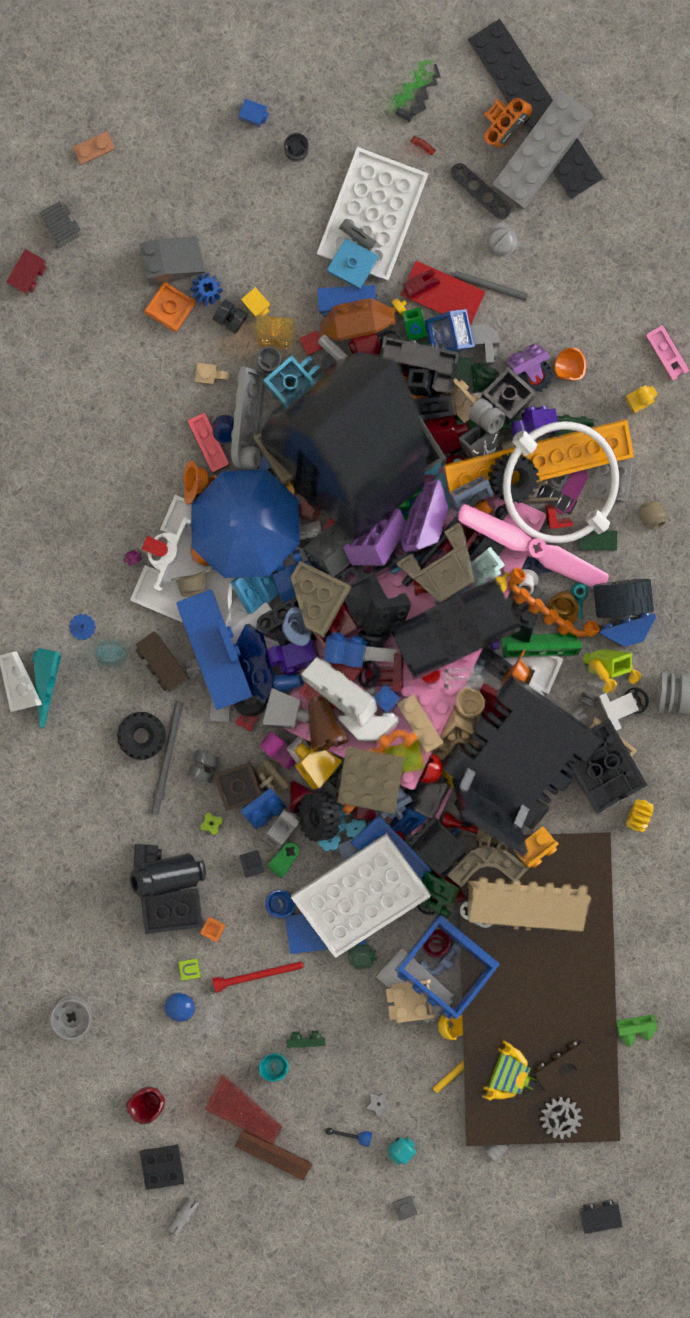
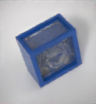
(450, 331)

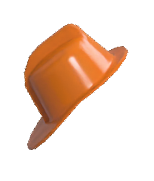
(194, 481)
(519, 670)

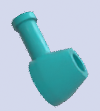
(580, 598)

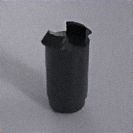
(167, 875)

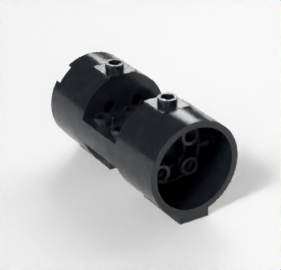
(455, 629)

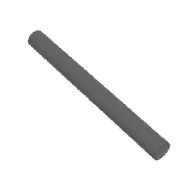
(490, 285)

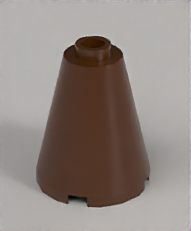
(324, 726)

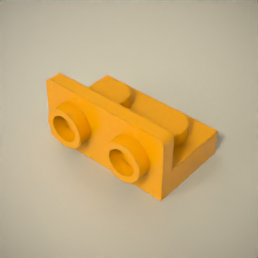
(538, 845)

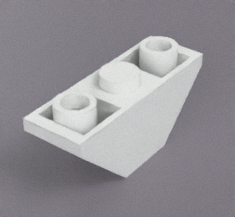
(372, 729)

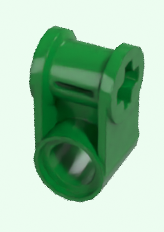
(282, 862)

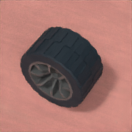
(623, 598)

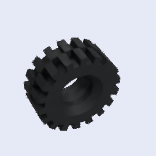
(523, 487)
(141, 750)
(319, 816)

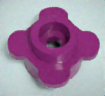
(132, 557)

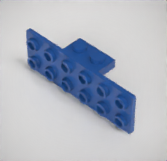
(214, 649)

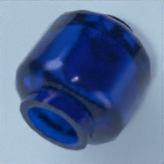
(222, 428)

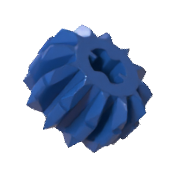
(198, 288)

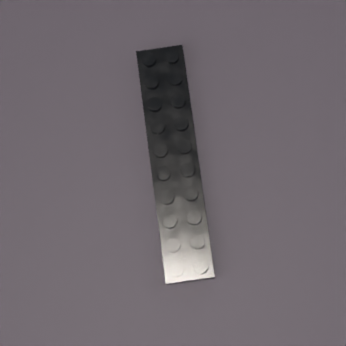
(518, 80)

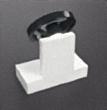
(623, 706)

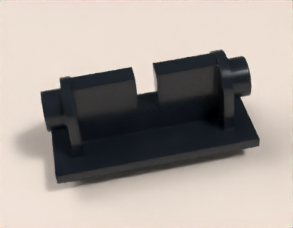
(494, 663)

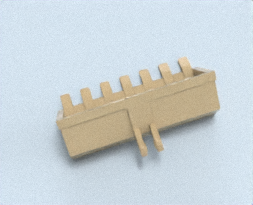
(527, 905)

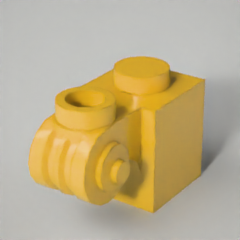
(641, 398)

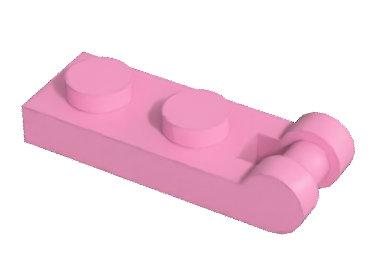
(666, 352)

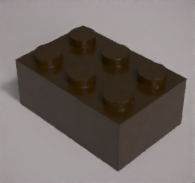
(161, 662)

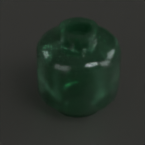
(362, 956)

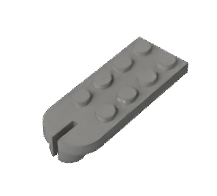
(247, 419)

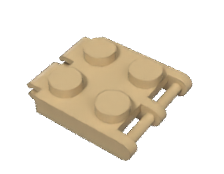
(408, 1003)

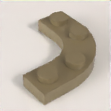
(489, 857)

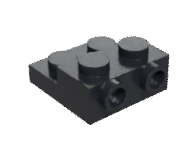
(428, 797)

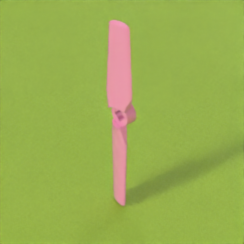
(548, 555)

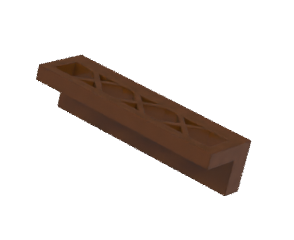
(273, 1155)

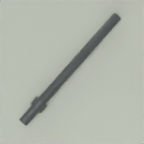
(159, 794)

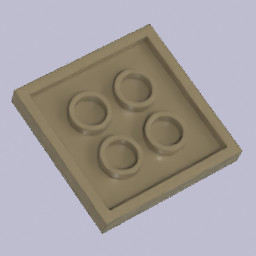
(370, 780)

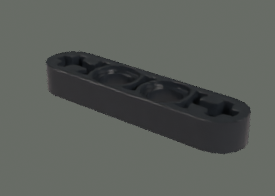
(483, 188)

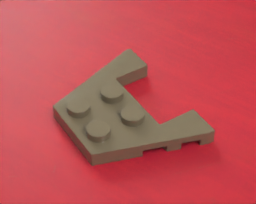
(449, 573)

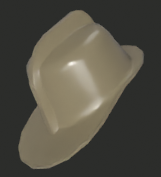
(192, 584)

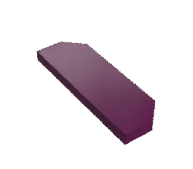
(573, 487)

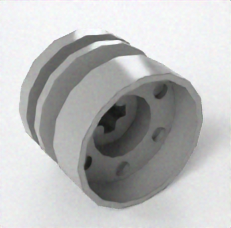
(673, 693)
(72, 1028)

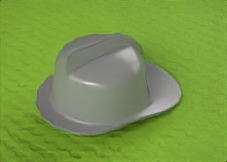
(501, 240)

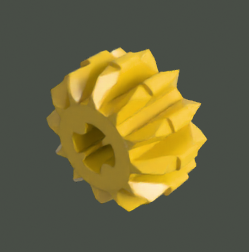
(639, 815)

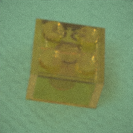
(275, 331)

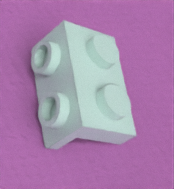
(486, 567)

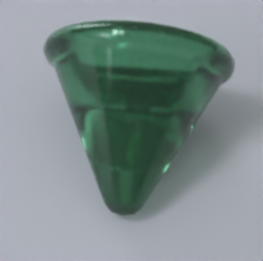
(482, 376)

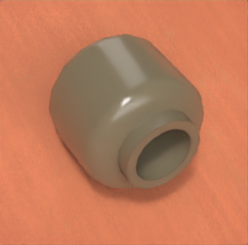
(653, 514)

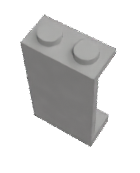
(389, 976)

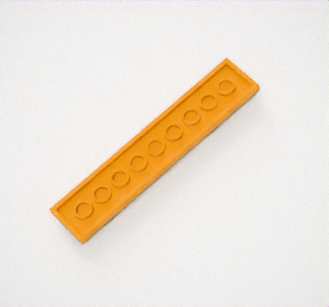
(551, 457)

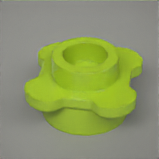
(206, 824)

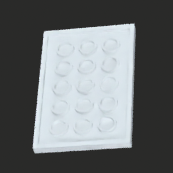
(381, 201)
(360, 895)

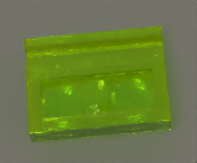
(412, 756)

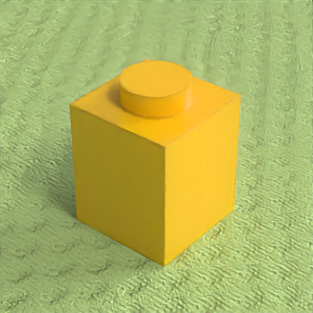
(256, 303)

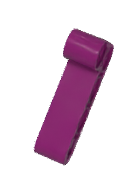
(277, 749)

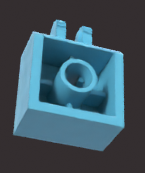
(290, 371)

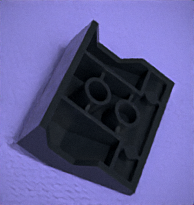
(609, 772)

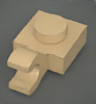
(207, 374)

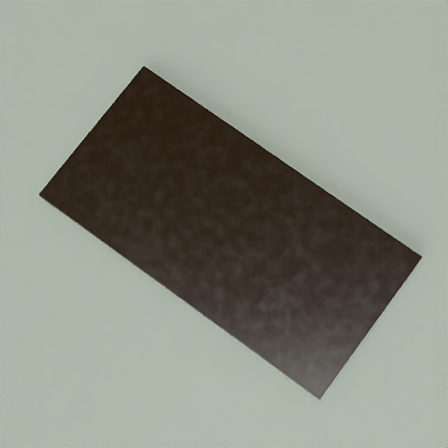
(541, 999)

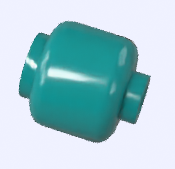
(401, 1150)

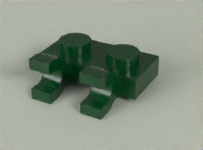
(297, 1041)

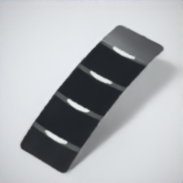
(563, 500)

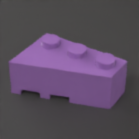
(378, 542)

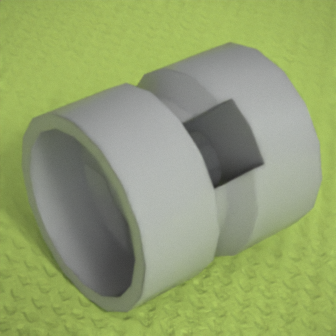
(487, 416)

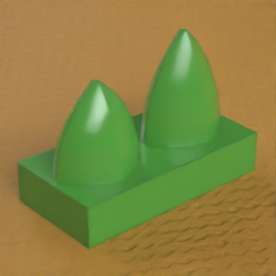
(629, 1027)

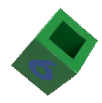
(414, 324)

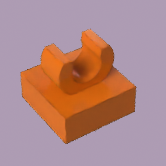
(212, 929)

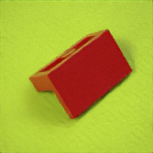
(552, 520)

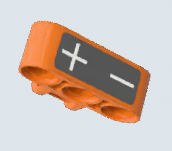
(500, 115)

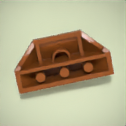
(356, 319)

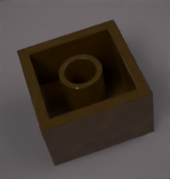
(237, 786)

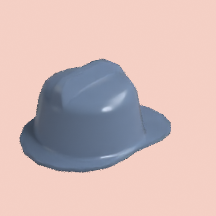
(294, 627)

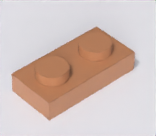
(93, 148)

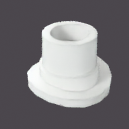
(530, 581)

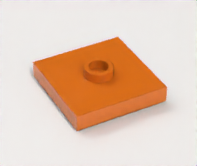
(170, 307)

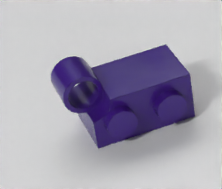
(533, 419)
(293, 657)

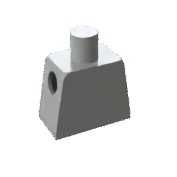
(284, 711)

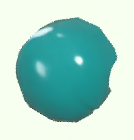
(281, 1067)

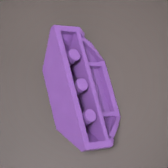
(425, 517)

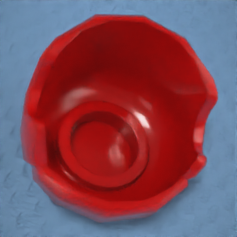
(433, 770)

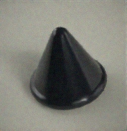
(374, 640)

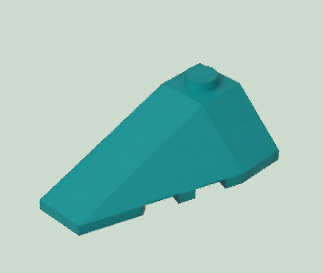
(45, 671)

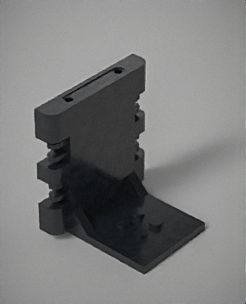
(517, 762)

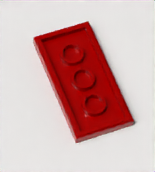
(448, 295)

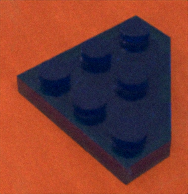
(255, 663)

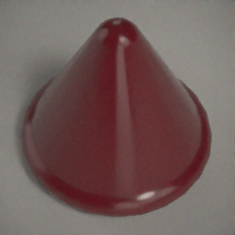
(297, 792)

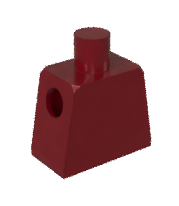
(446, 432)

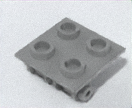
(602, 481)

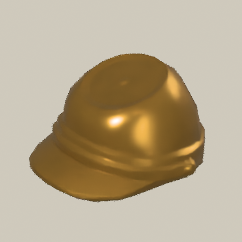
(565, 605)

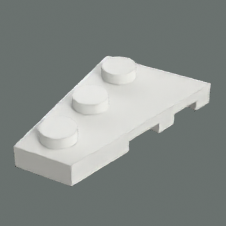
(17, 683)

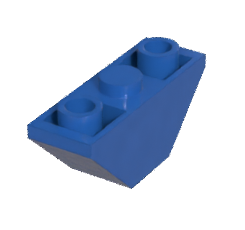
(629, 630)

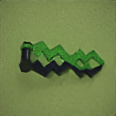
(419, 84)

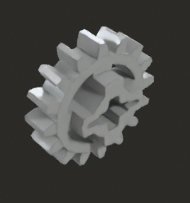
(564, 1108)

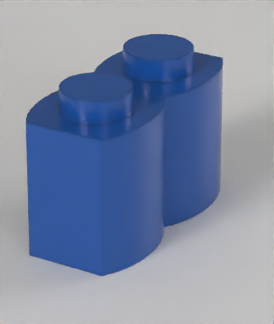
(345, 650)

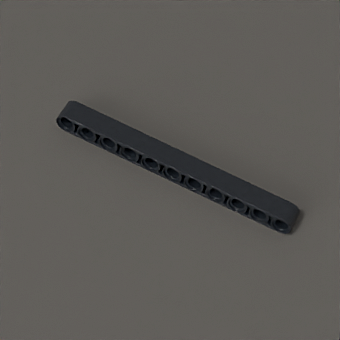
(357, 570)

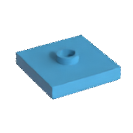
(352, 263)

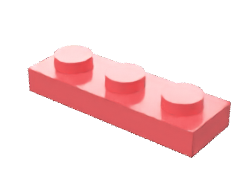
(209, 445)

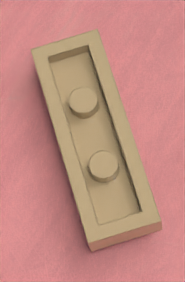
(420, 723)

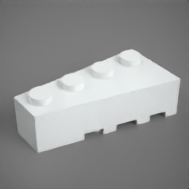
(340, 691)

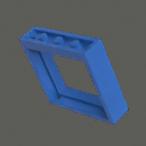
(468, 945)

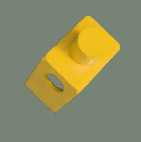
(315, 766)

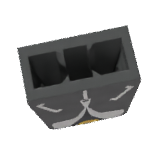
(478, 442)

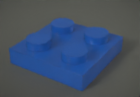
(263, 809)

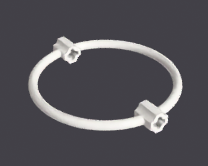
(526, 445)

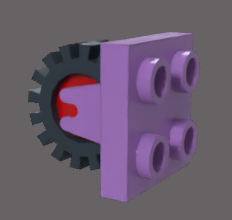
(532, 366)

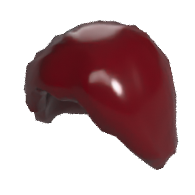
(146, 1105)

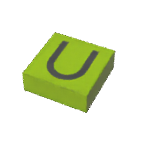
(189, 969)

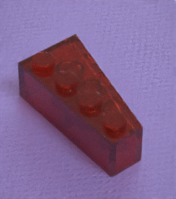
(238, 1108)

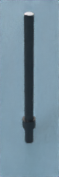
(434, 548)

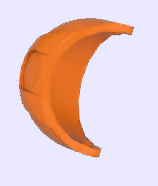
(569, 358)

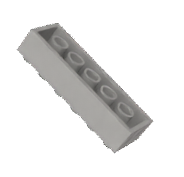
(543, 149)

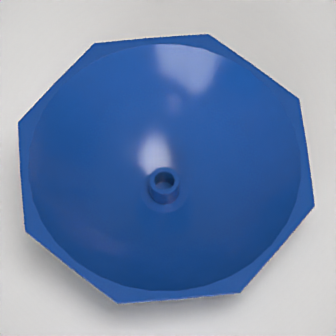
(245, 523)

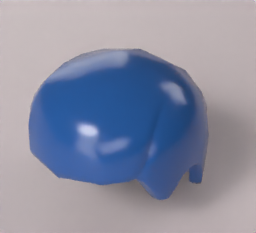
(273, 906)
(179, 1007)

